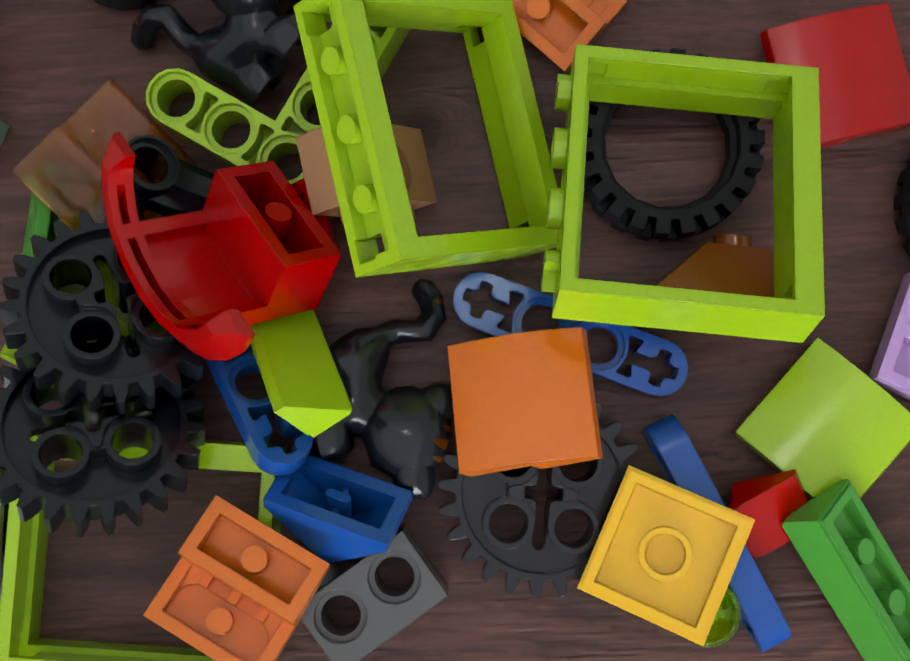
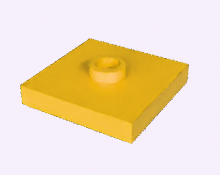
(666, 555)

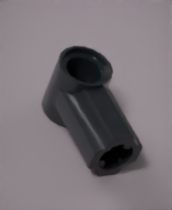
(173, 183)

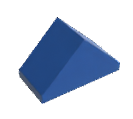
(338, 509)

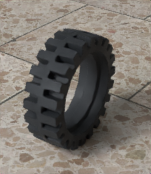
(672, 223)

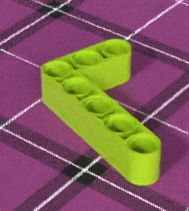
(217, 111)

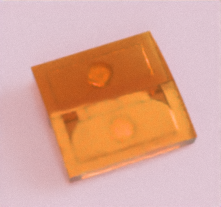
(68, 162)

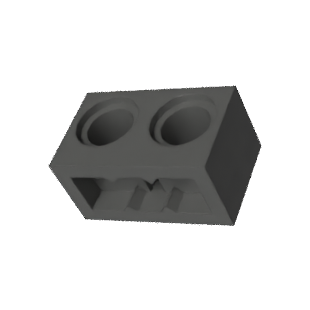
(381, 607)

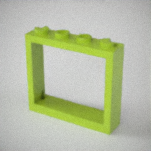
(701, 85)
(364, 146)
(26, 567)

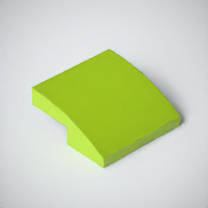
(828, 423)

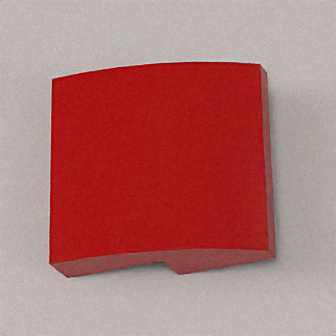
(859, 65)

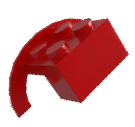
(224, 267)

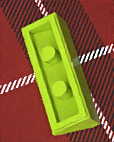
(300, 372)

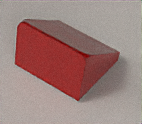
(769, 502)

